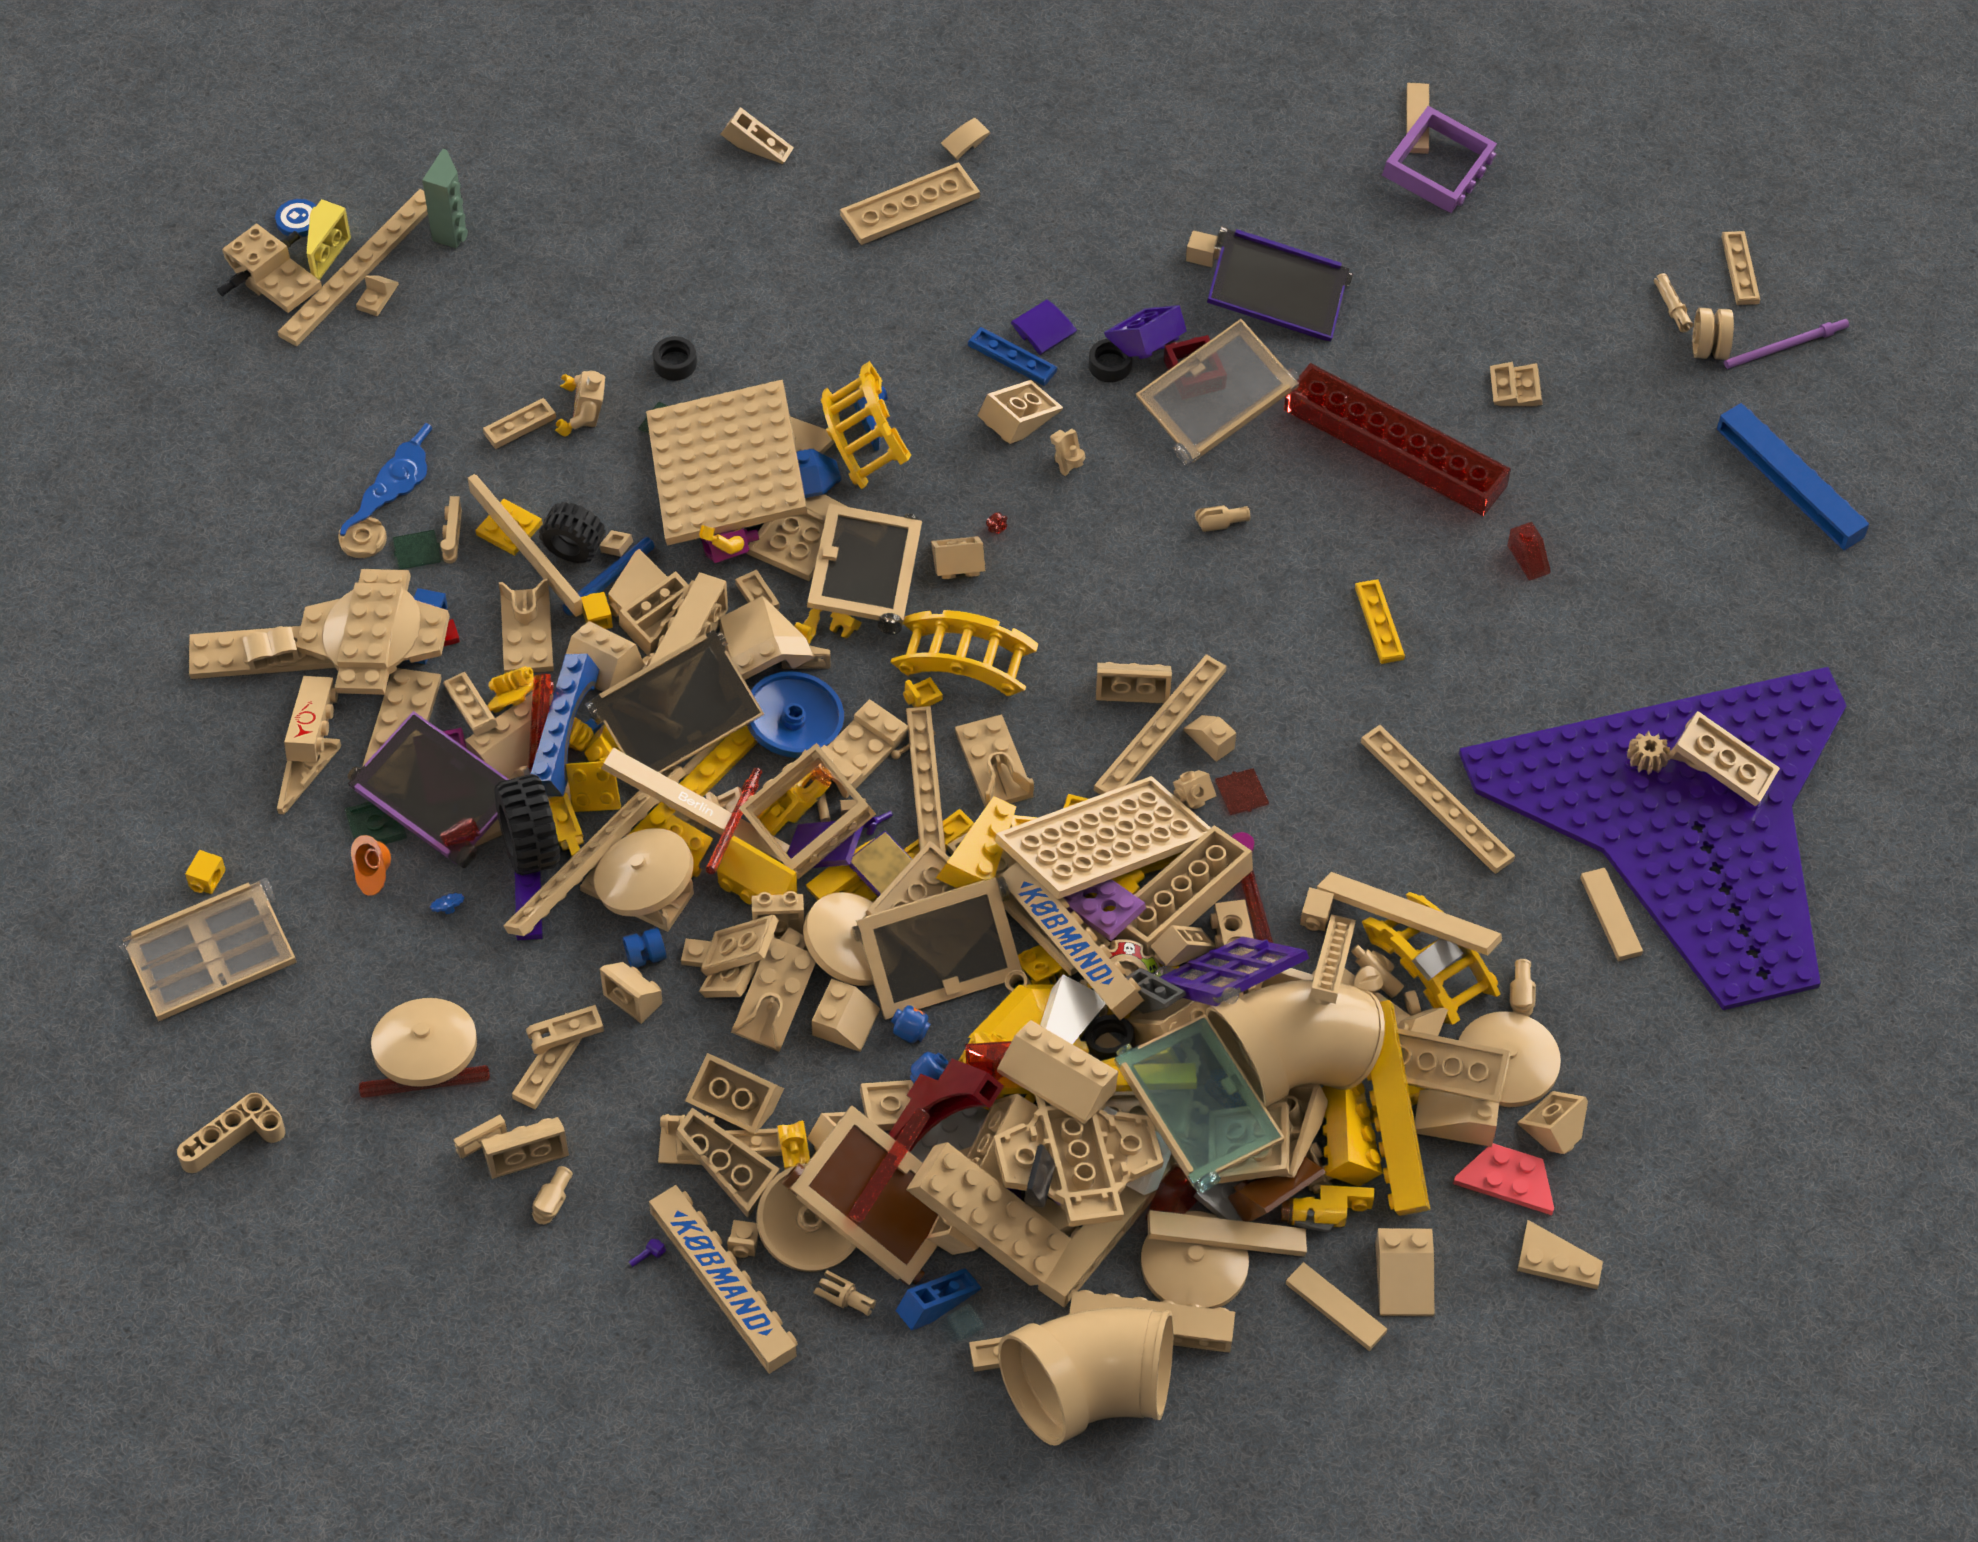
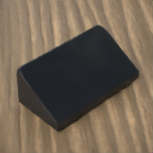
(1040, 1178)

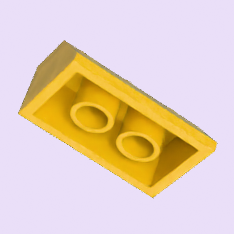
(753, 872)

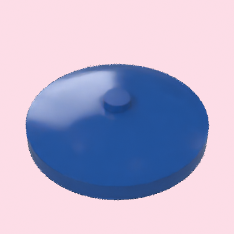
(796, 713)

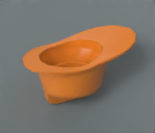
(370, 863)

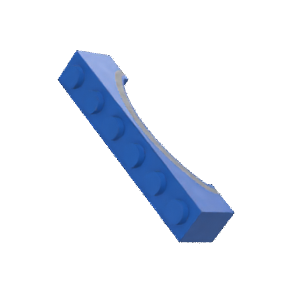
(575, 680)

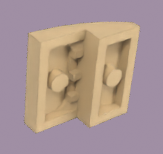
(1516, 385)

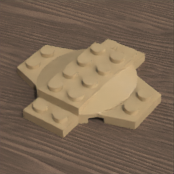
(372, 631)
(1089, 1158)

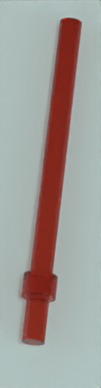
(748, 789)

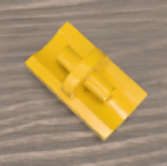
(794, 1144)

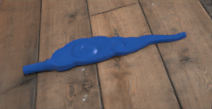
(395, 478)

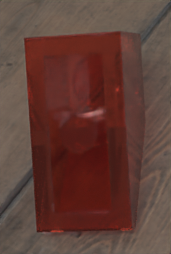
(1529, 550)
(1174, 1194)

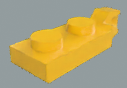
(566, 824)

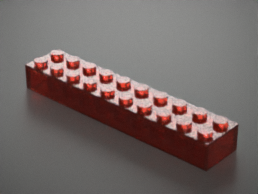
(1397, 439)

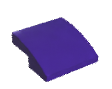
(1044, 326)

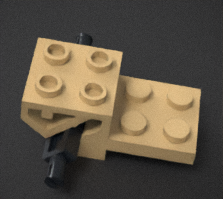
(268, 268)

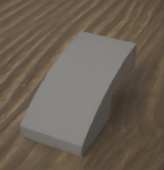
(1437, 958)

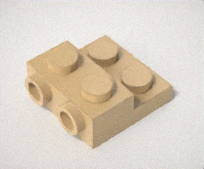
(786, 908)

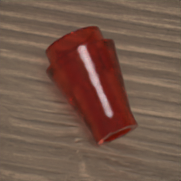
(461, 832)

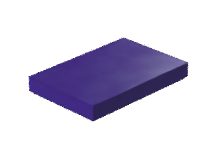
(839, 856)

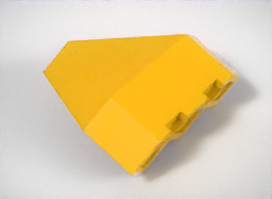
(1017, 1009)

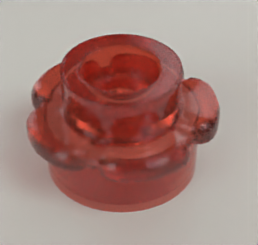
(997, 523)

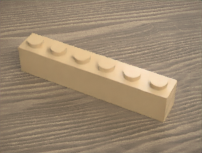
(1192, 1324)

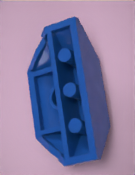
(817, 472)

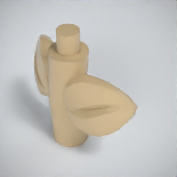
(1375, 972)

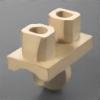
(1068, 452)

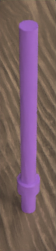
(1824, 330)

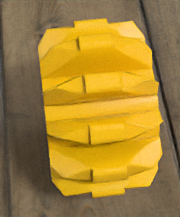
(580, 735)

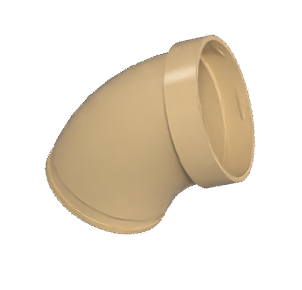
(1293, 1041)
(1088, 1369)

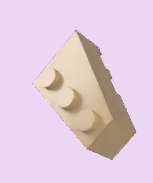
(650, 613)

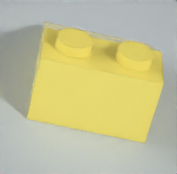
(326, 236)

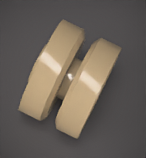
(1713, 333)

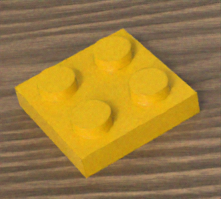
(494, 534)

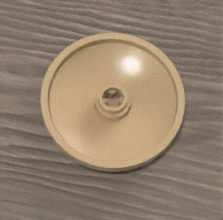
(643, 872)
(831, 938)
(424, 1042)
(1533, 1056)
(796, 1233)
(1193, 1271)

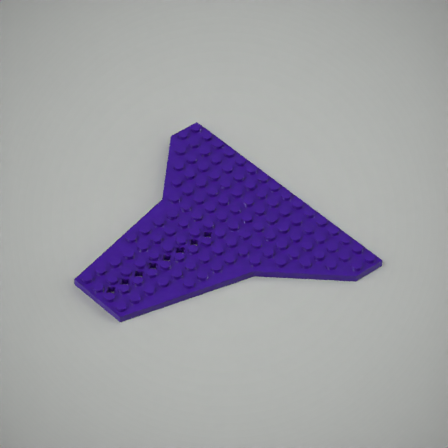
(1643, 823)

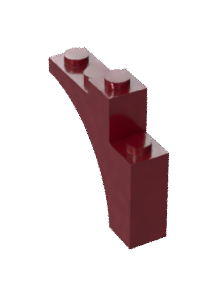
(955, 1090)

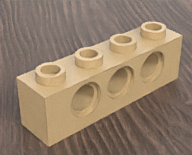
(1230, 916)

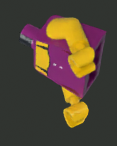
(726, 544)

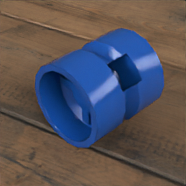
(644, 948)

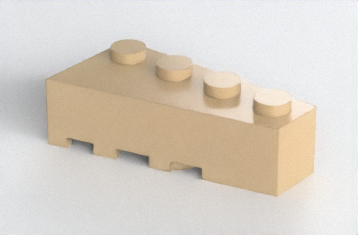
(729, 1161)

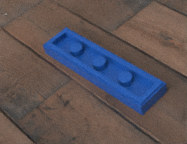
(1012, 356)

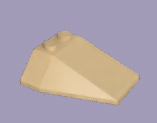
(761, 638)

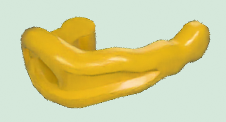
(809, 627)

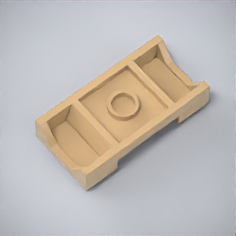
(865, 744)

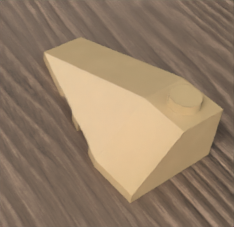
(1306, 1113)

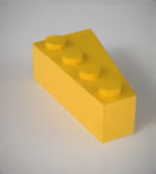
(978, 852)
(1350, 1137)

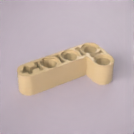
(195, 1159)

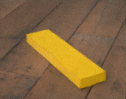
(1379, 621)

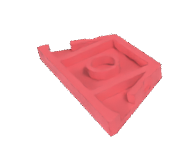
(1509, 1177)

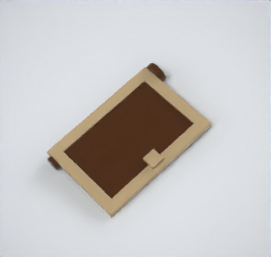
(835, 1177)

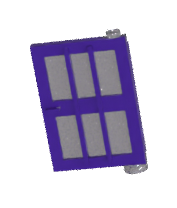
(1231, 969)

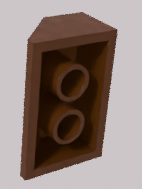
(1264, 1194)

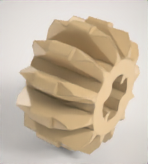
(1648, 752)

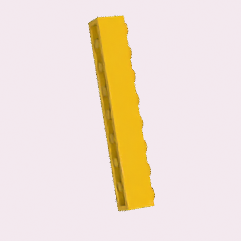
(1397, 1123)

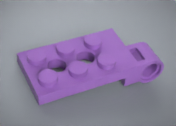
(1108, 894)

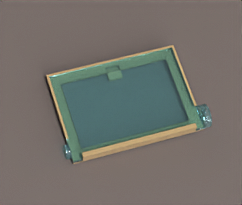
(1198, 1101)

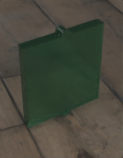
(416, 549)

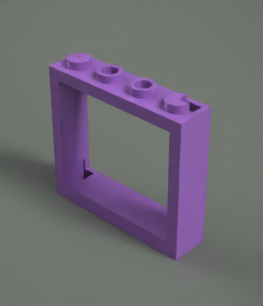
(1425, 187)

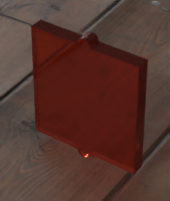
(1242, 791)

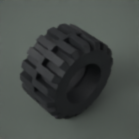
(572, 532)

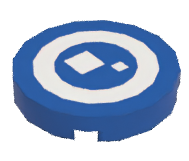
(294, 216)

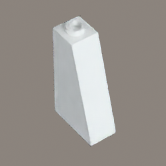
(1070, 1009)

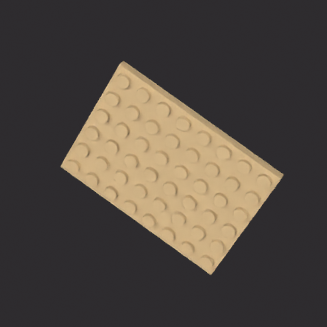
(726, 462)

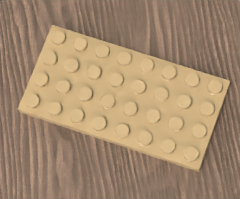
(1103, 837)

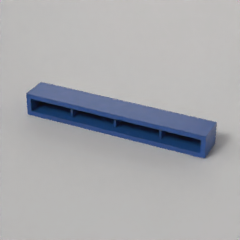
(1793, 476)

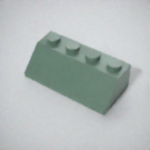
(444, 202)

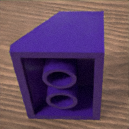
(1147, 331)

